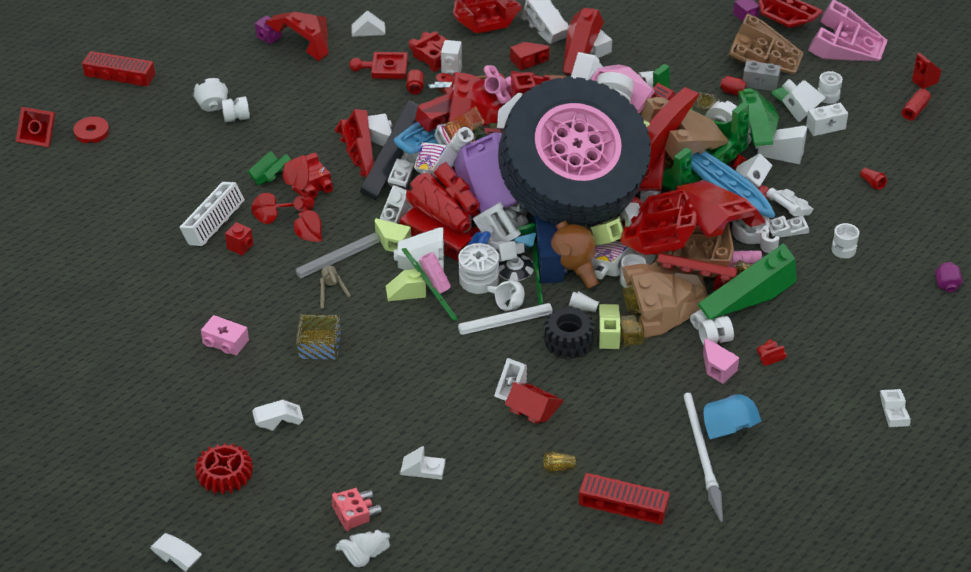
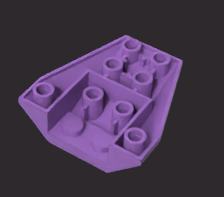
(480, 170)

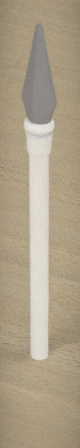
(714, 493)

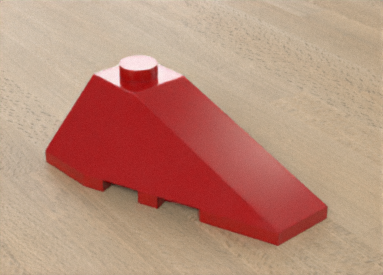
(581, 36)

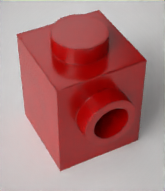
(239, 238)

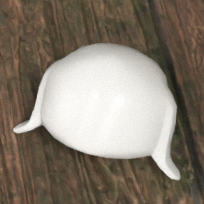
(508, 290)

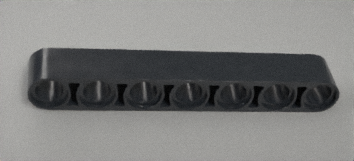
(389, 154)

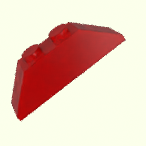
(789, 12)

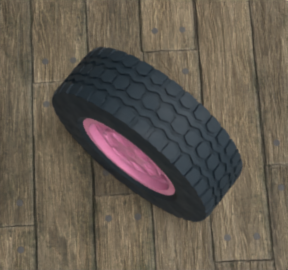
(547, 180)

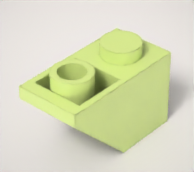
(608, 231)
(391, 233)

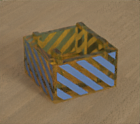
(318, 337)

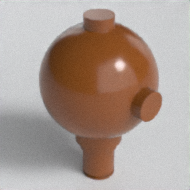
(576, 249)

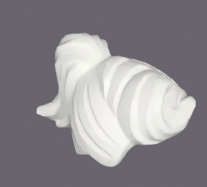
(364, 546)

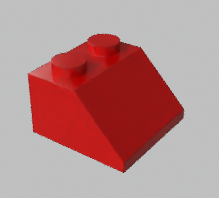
(532, 402)

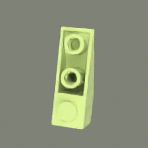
(609, 326)

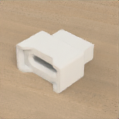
(507, 249)

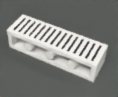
(212, 213)

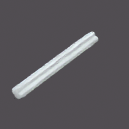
(505, 319)

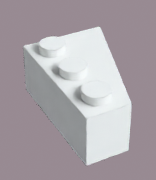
(546, 19)

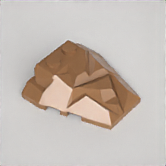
(664, 296)

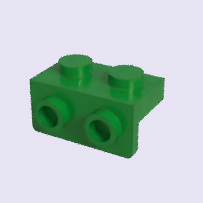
(266, 168)

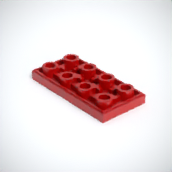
(689, 264)

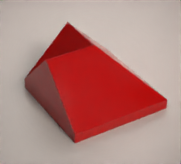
(35, 127)

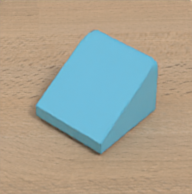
(528, 240)

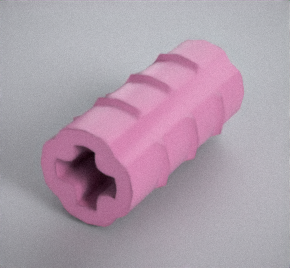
(747, 256)
(434, 272)

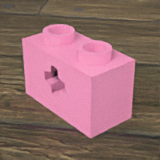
(224, 335)

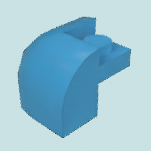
(730, 415)

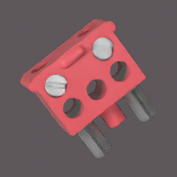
(352, 509)

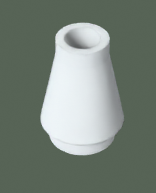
(583, 302)

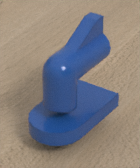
(480, 237)

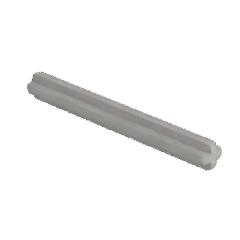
(337, 255)

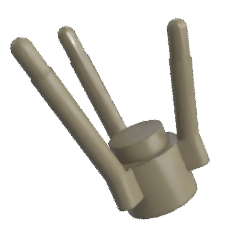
(330, 277)

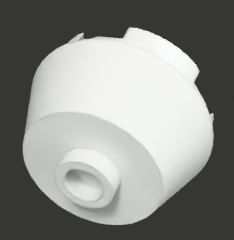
(210, 94)

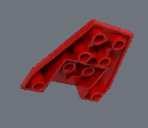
(485, 14)
(718, 206)

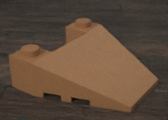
(694, 132)

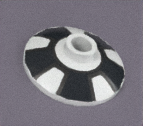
(517, 268)

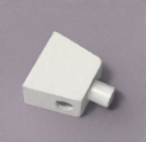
(801, 98)
(755, 169)

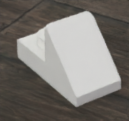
(420, 466)

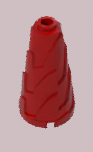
(436, 202)

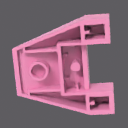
(851, 36)

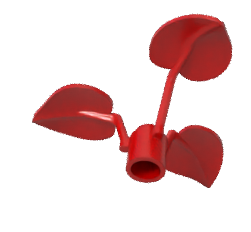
(309, 224)

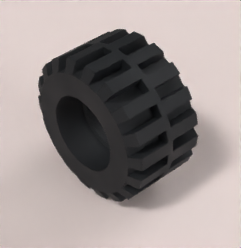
(569, 332)

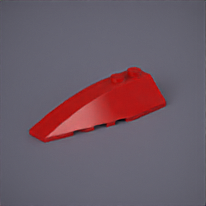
(668, 120)

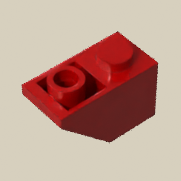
(529, 54)
(925, 72)

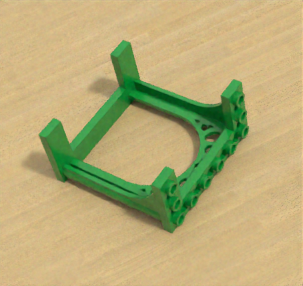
(735, 131)

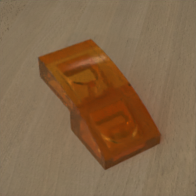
(469, 119)

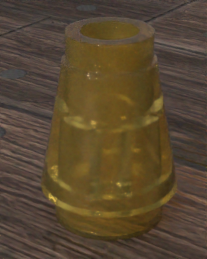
(558, 461)

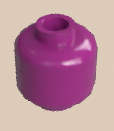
(948, 277)

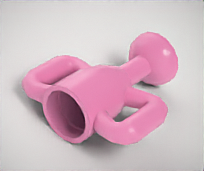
(496, 84)

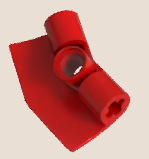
(458, 189)

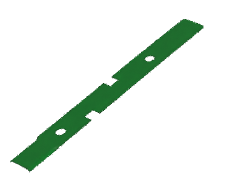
(537, 277)
(429, 283)

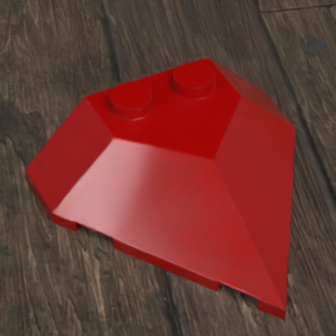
(309, 26)

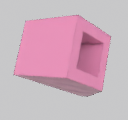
(719, 362)

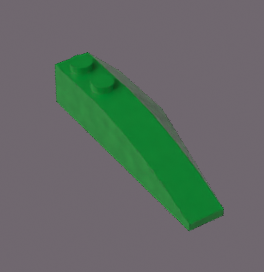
(762, 117)
(754, 285)

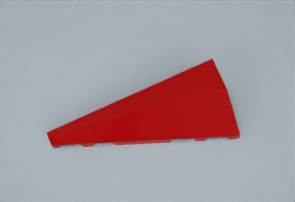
(357, 138)

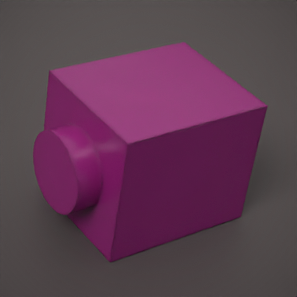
(745, 7)

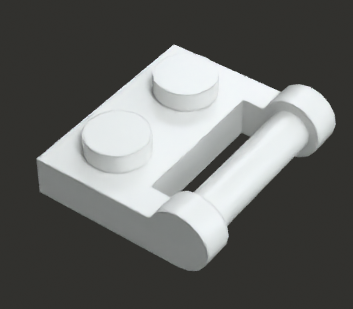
(788, 200)
(487, 222)

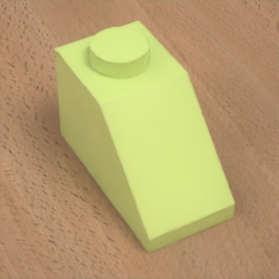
(406, 286)

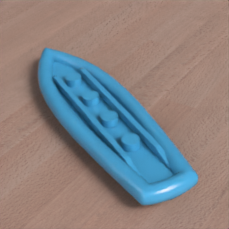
(412, 138)
(722, 175)

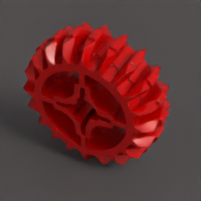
(218, 468)

